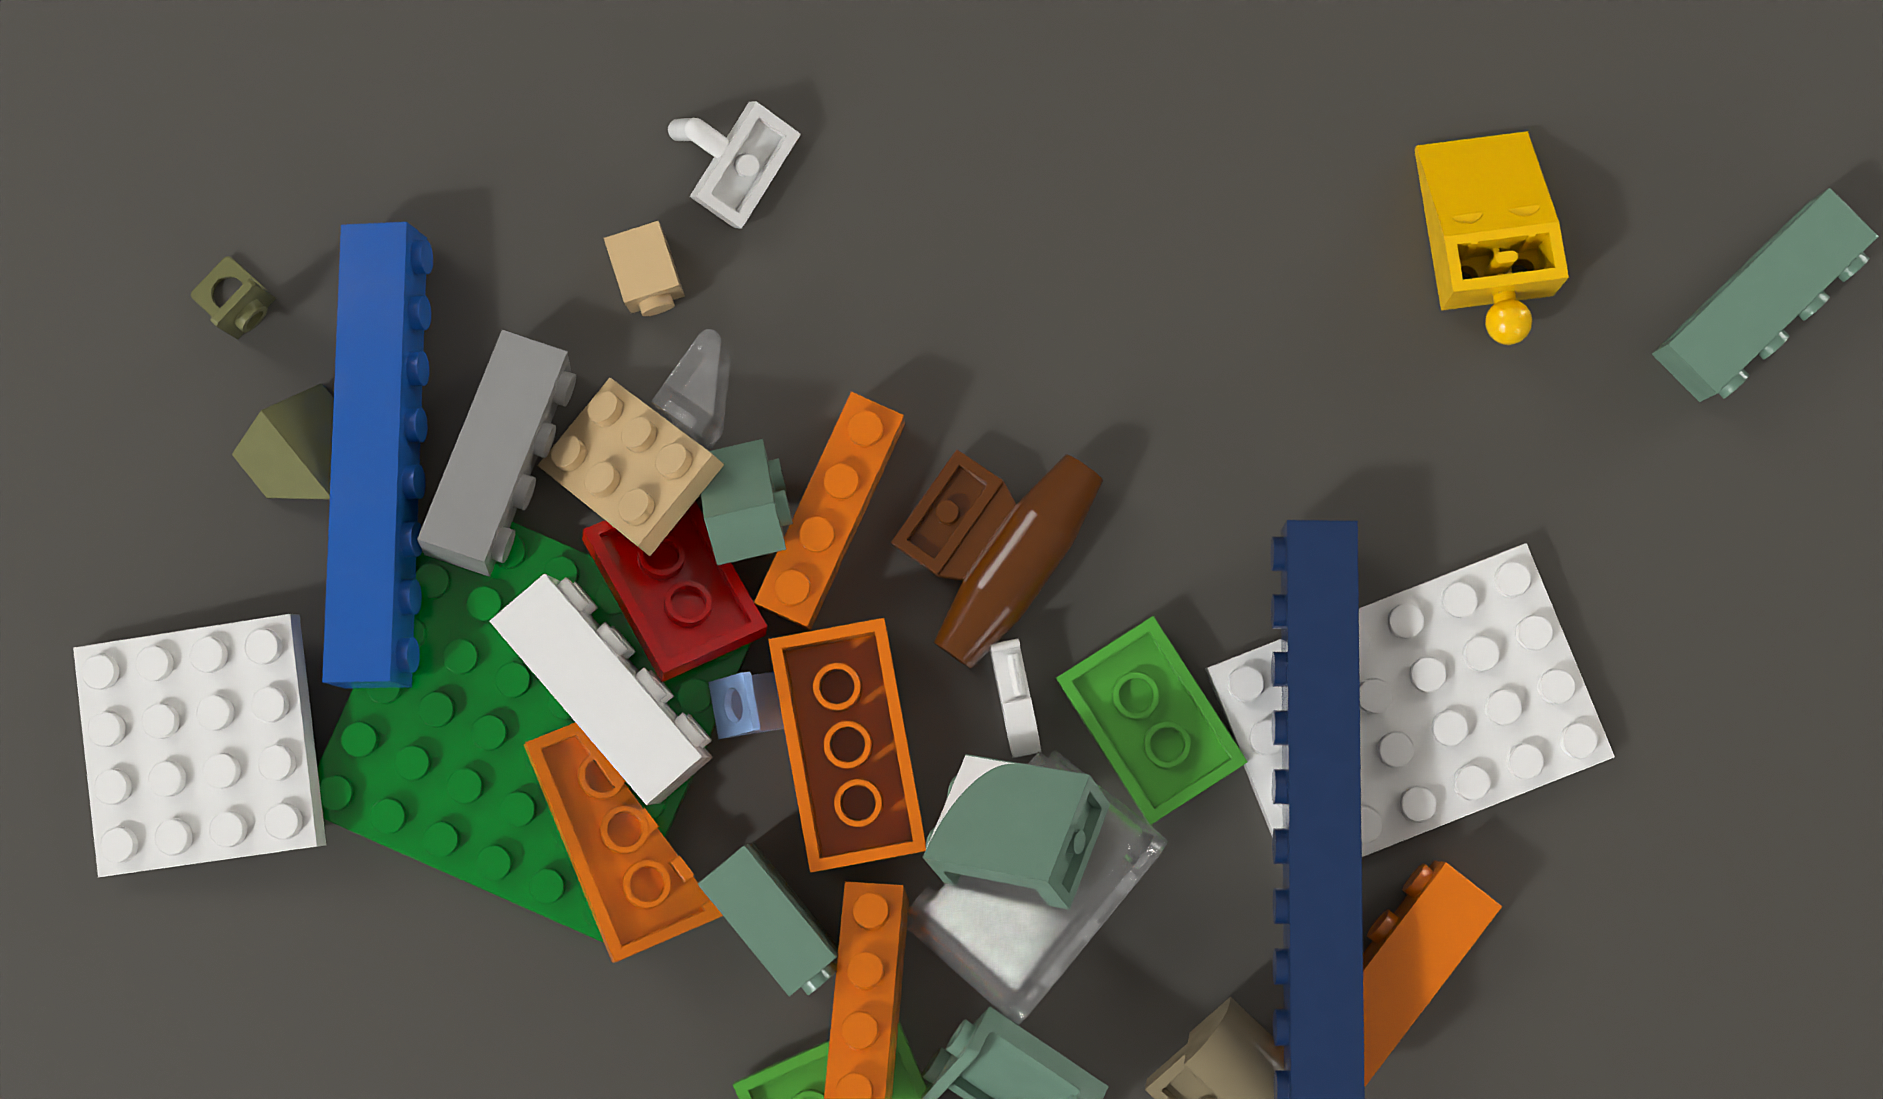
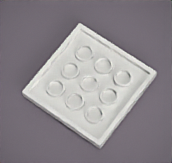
(199, 745)

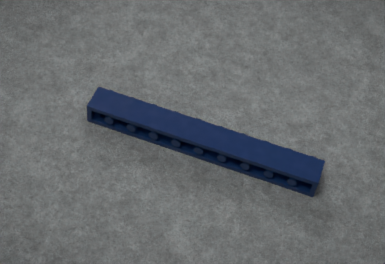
(1320, 812)

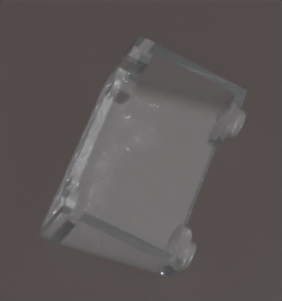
(1007, 935)

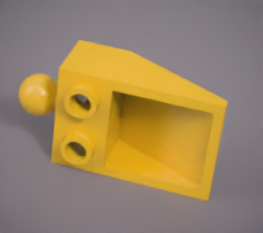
(1484, 216)

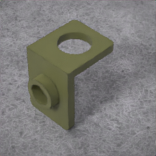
(243, 309)

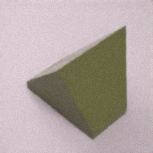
(291, 446)

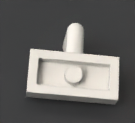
(741, 162)

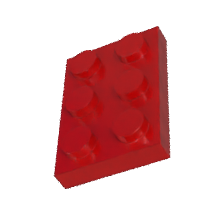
(678, 597)

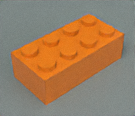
(847, 745)

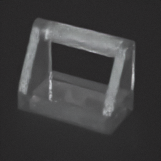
(698, 389)

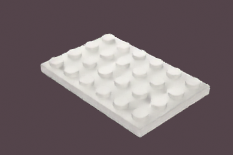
(1458, 701)

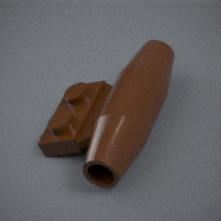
(1000, 549)

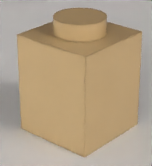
(644, 269)

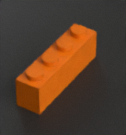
(830, 511)
(1417, 953)
(867, 992)

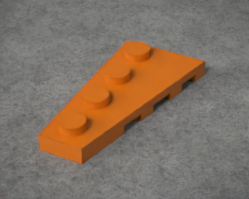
(621, 858)

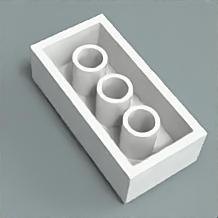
(602, 689)

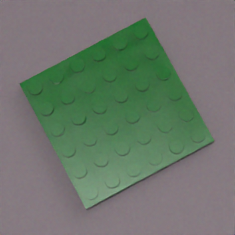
(446, 760)

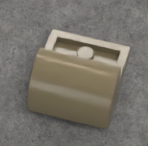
(1223, 1059)

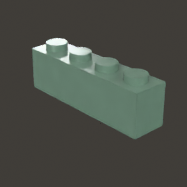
(1765, 295)

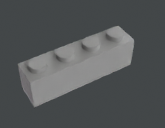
(497, 453)

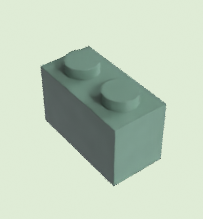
(746, 504)

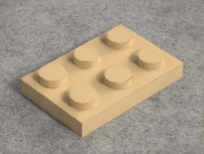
(631, 466)

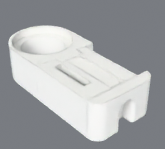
(1015, 698)

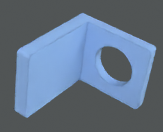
(746, 704)

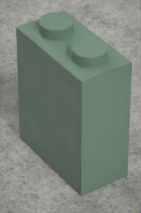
(772, 920)

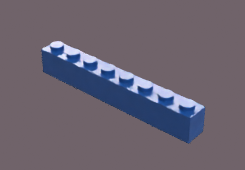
(377, 457)

